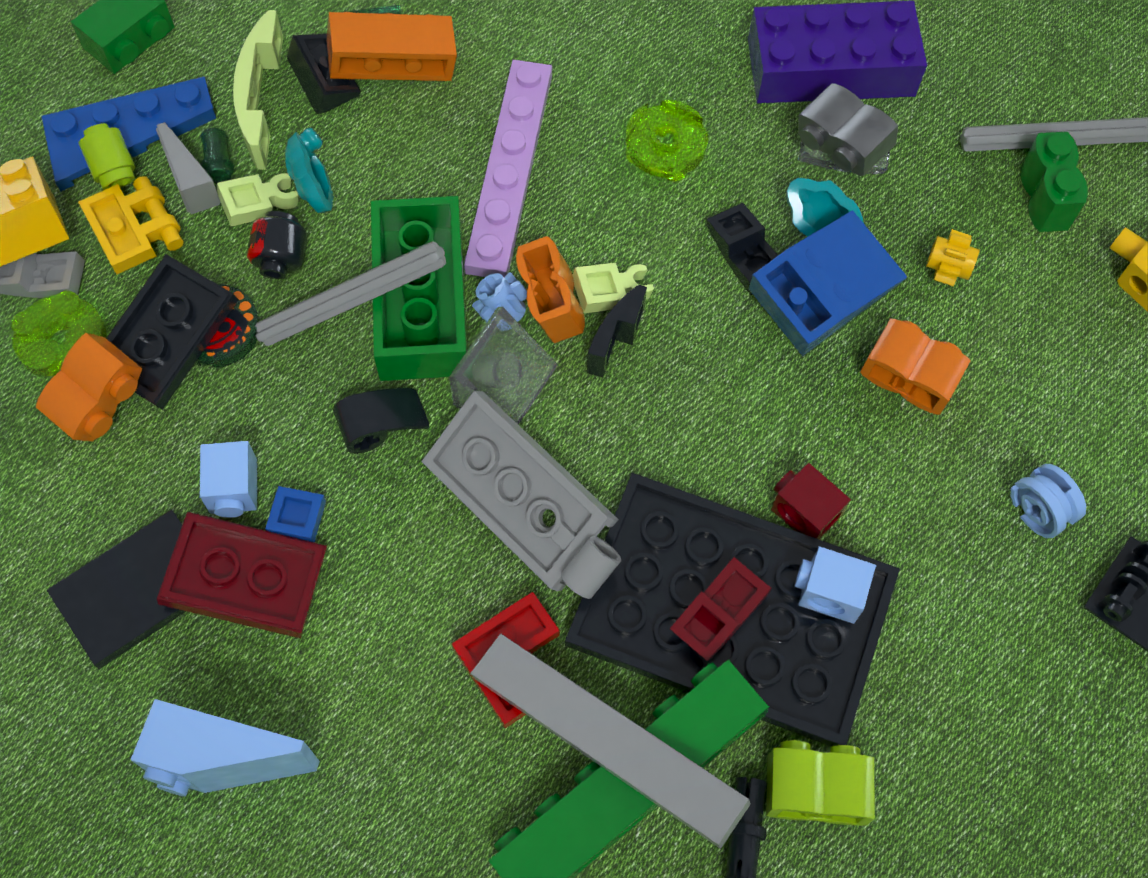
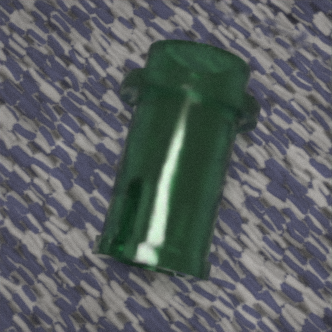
(216, 155)

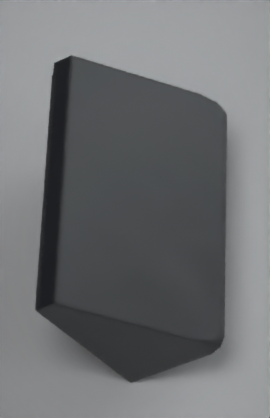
(311, 66)

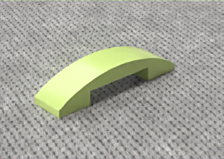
(259, 52)

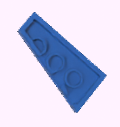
(136, 115)

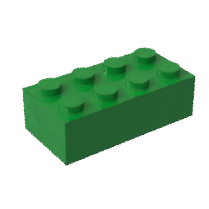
(422, 323)

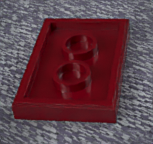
(242, 575)

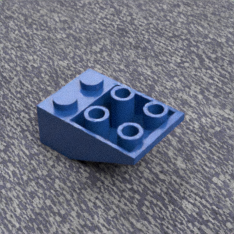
(825, 281)

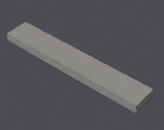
(612, 741)

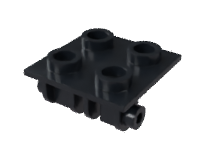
(1123, 593)

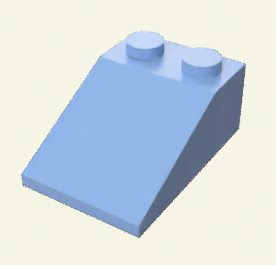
(210, 753)

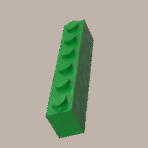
(602, 807)

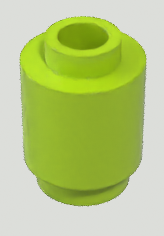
(107, 156)

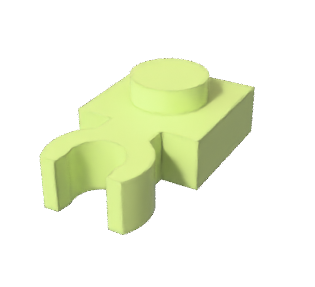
(250, 199)
(603, 286)

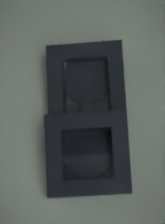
(741, 241)
(619, 325)

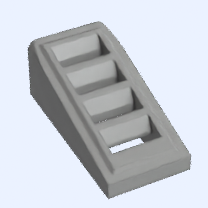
(191, 179)

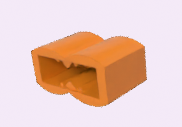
(550, 289)
(915, 366)
(89, 388)

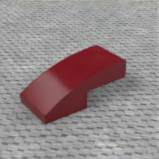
(721, 609)

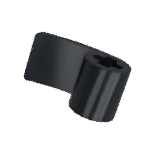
(370, 415)

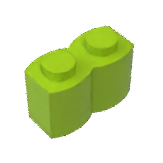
(820, 785)

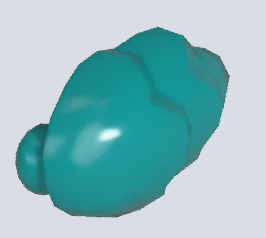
(308, 171)
(817, 204)

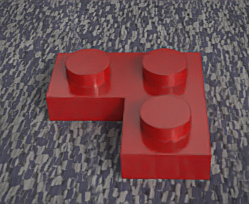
(522, 623)

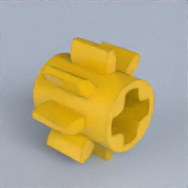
(952, 257)

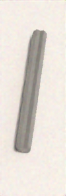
(1083, 132)
(351, 293)

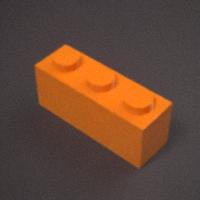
(390, 46)

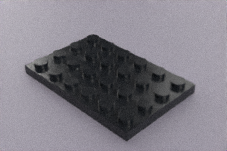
(792, 656)

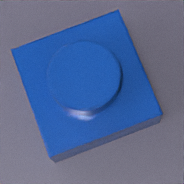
(296, 513)

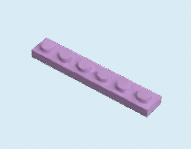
(508, 170)

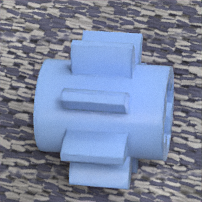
(500, 292)

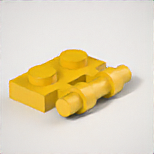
(118, 229)

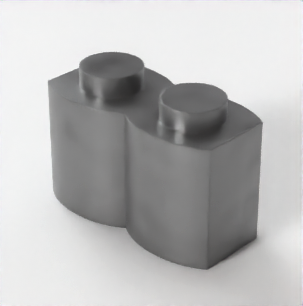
(847, 129)

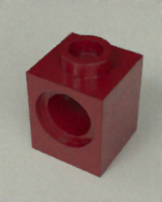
(809, 502)

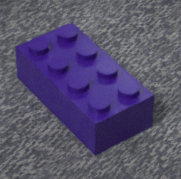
(860, 46)

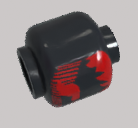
(277, 244)

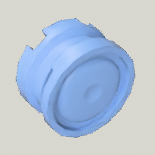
(1048, 500)

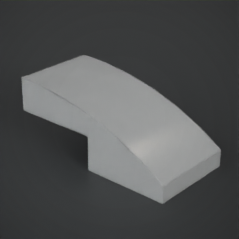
(42, 275)

